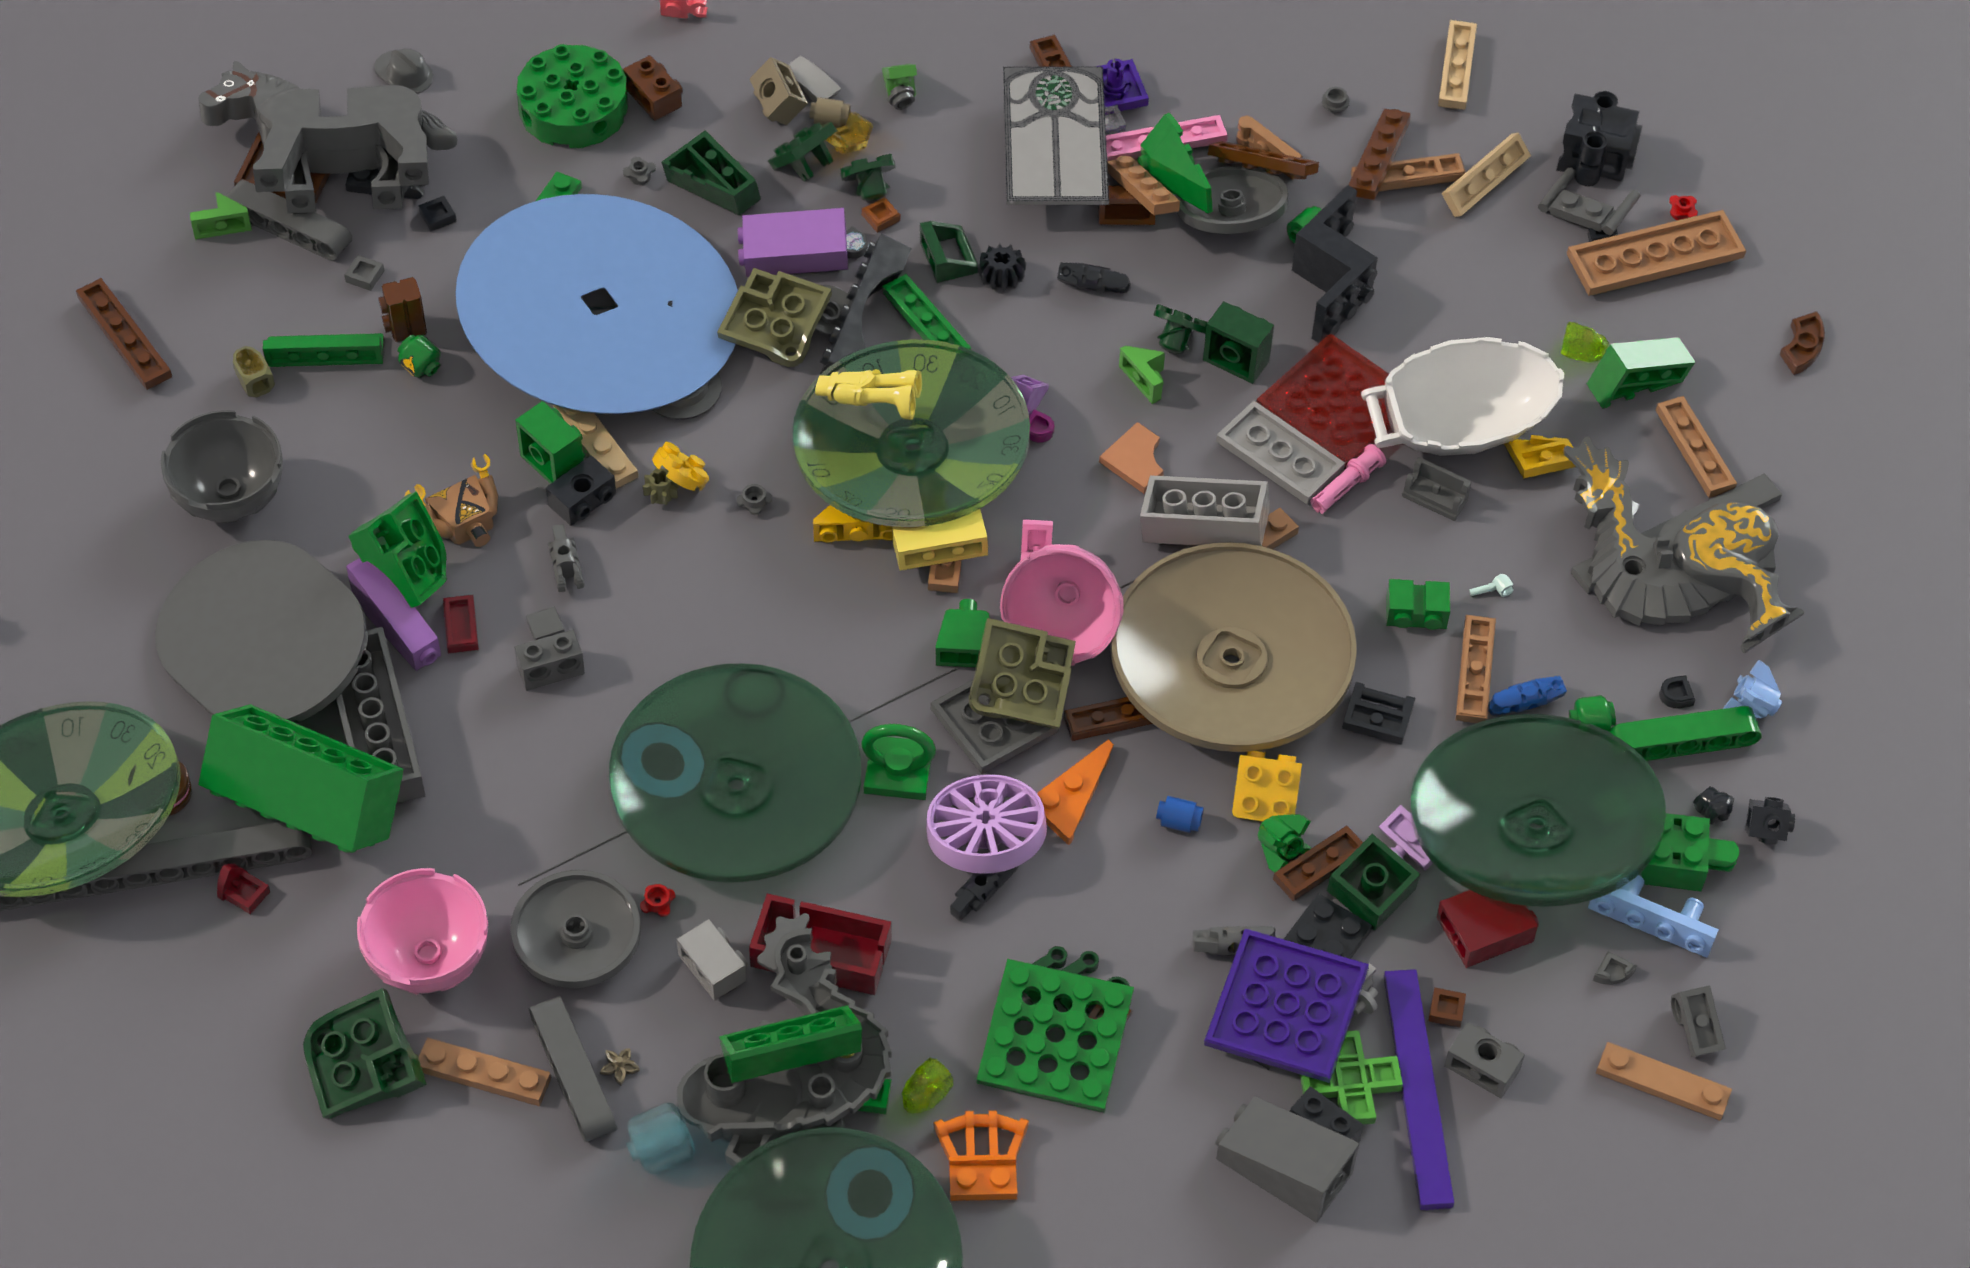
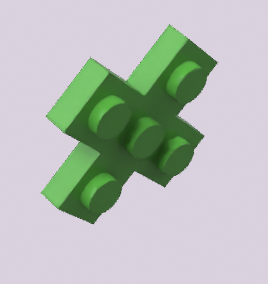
(1357, 1079)

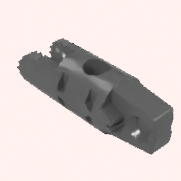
(565, 559)
(1224, 939)

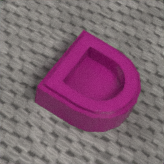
(1040, 427)

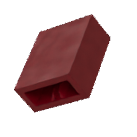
(1484, 926)

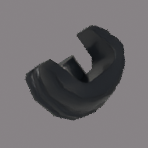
(1714, 804)

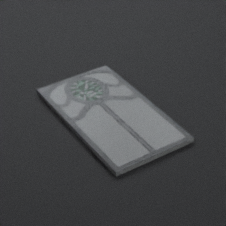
(1055, 136)

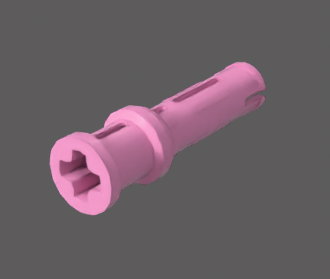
(1356, 471)

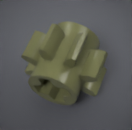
(660, 487)

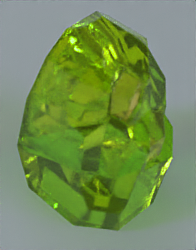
(1583, 343)
(926, 1086)

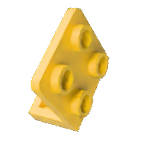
(1266, 786)

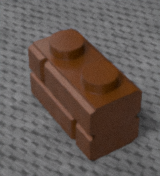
(403, 309)

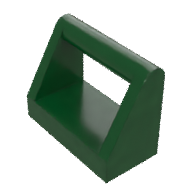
(944, 268)

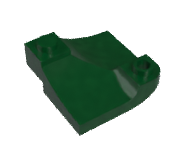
(360, 1056)

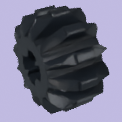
(1001, 267)

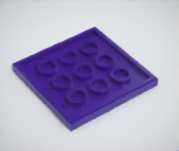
(1286, 1005)

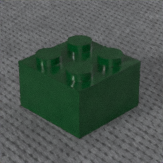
(1238, 342)
(1373, 881)

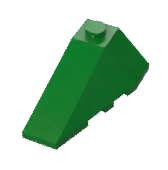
(1174, 165)

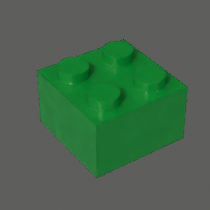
(548, 441)

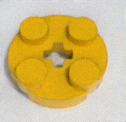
(682, 469)

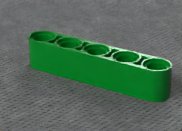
(1691, 733)

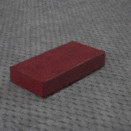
(460, 624)

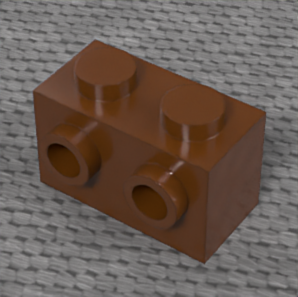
(653, 87)

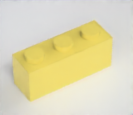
(940, 542)

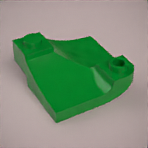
(404, 548)

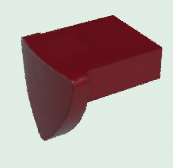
(241, 888)

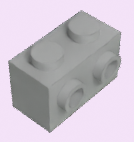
(712, 959)

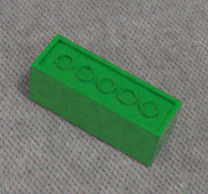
(300, 778)

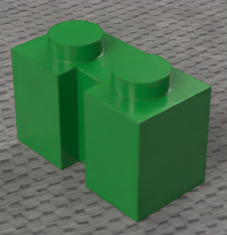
(1418, 604)

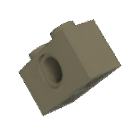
(778, 91)

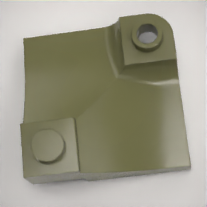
(775, 315)
(1022, 674)

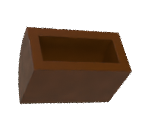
(1124, 209)

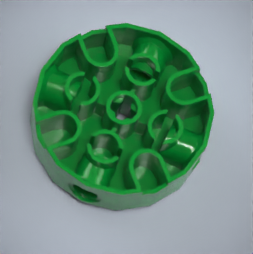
(572, 96)

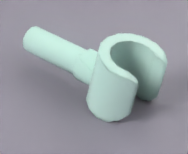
(1500, 583)

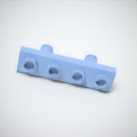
(1668, 925)

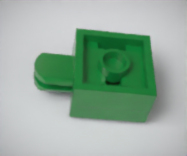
(1688, 854)

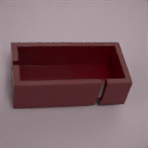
(855, 940)

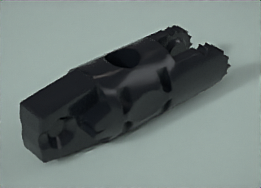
(1093, 278)
(977, 891)

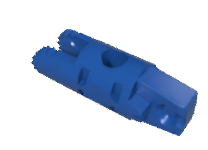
(1527, 695)

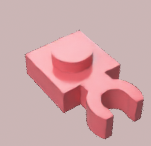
(682, 8)

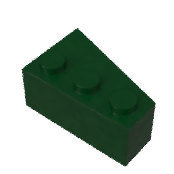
(712, 174)

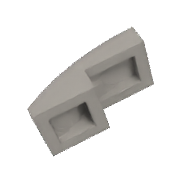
(813, 79)

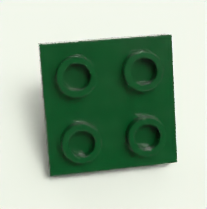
(805, 140)

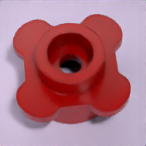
(1683, 207)
(656, 892)

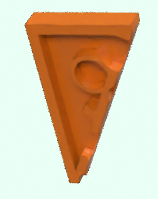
(1070, 793)

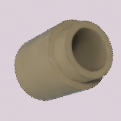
(830, 110)

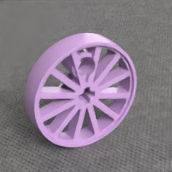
(986, 823)

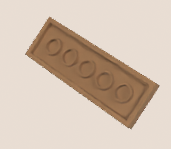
(1656, 252)

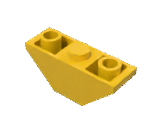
(837, 526)

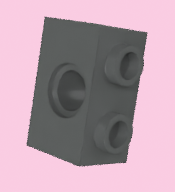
(1492, 1074)

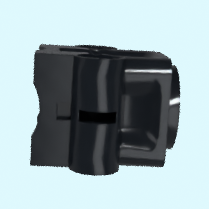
(1599, 139)

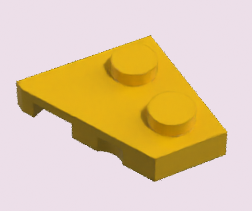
(1539, 455)

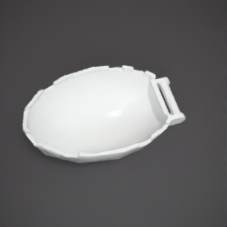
(1465, 396)

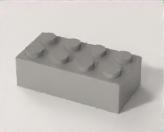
(1204, 511)

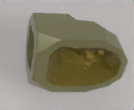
(252, 371)

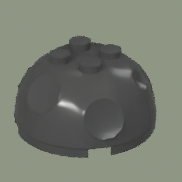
(222, 466)

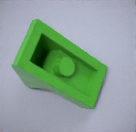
(899, 75)
(226, 219)
(1144, 370)

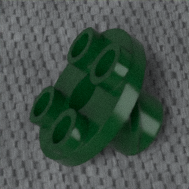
(869, 176)
(1177, 329)

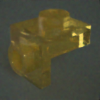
(852, 136)

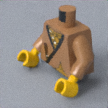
(464, 508)

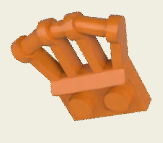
(982, 1175)

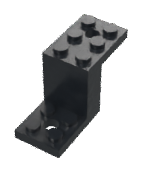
(1334, 264)

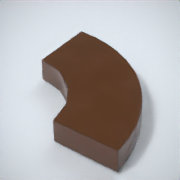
(1807, 342)

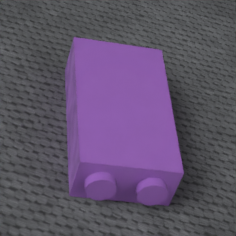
(794, 241)

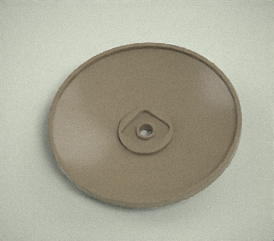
(1243, 603)

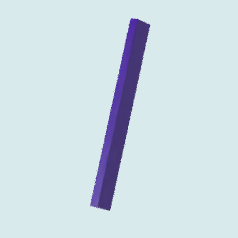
(1418, 1090)

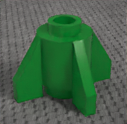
(1282, 838)

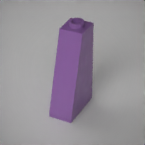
(390, 610)

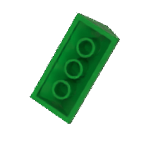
(791, 1043)

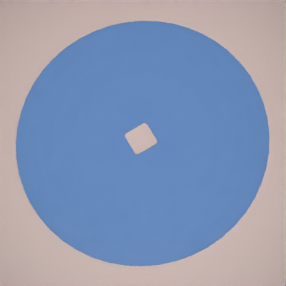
(532, 328)

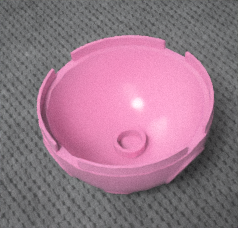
(1067, 596)
(423, 930)

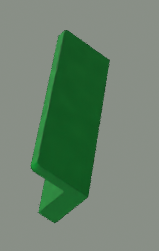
(324, 350)

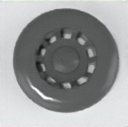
(695, 403)

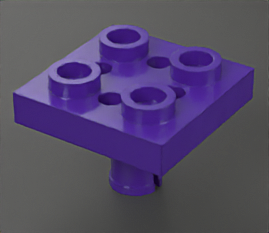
(1123, 82)

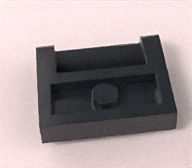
(1376, 719)

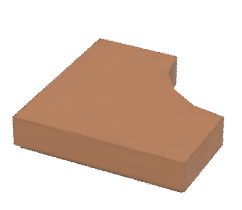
(1133, 457)

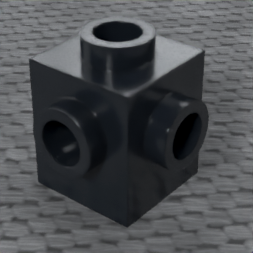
(1762, 812)

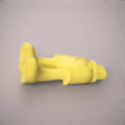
(873, 387)

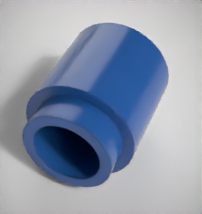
(1180, 814)

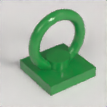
(897, 764)

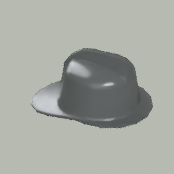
(404, 69)

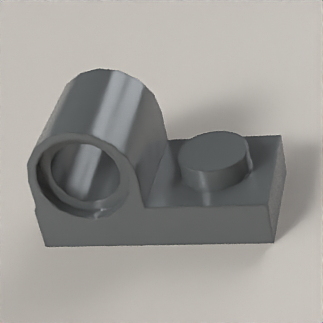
(1700, 1020)

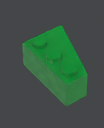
(1638, 367)

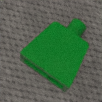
(961, 635)

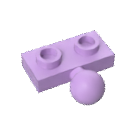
(1400, 830)

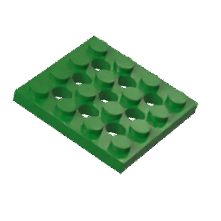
(1058, 1085)

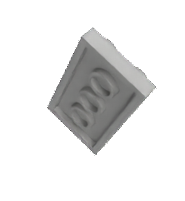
(1280, 452)

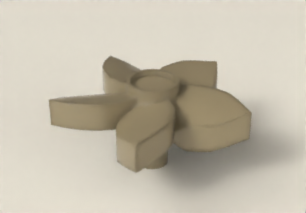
(619, 1065)

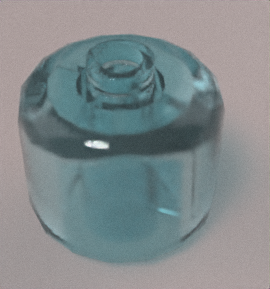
(660, 1139)

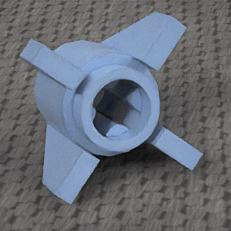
(1757, 692)

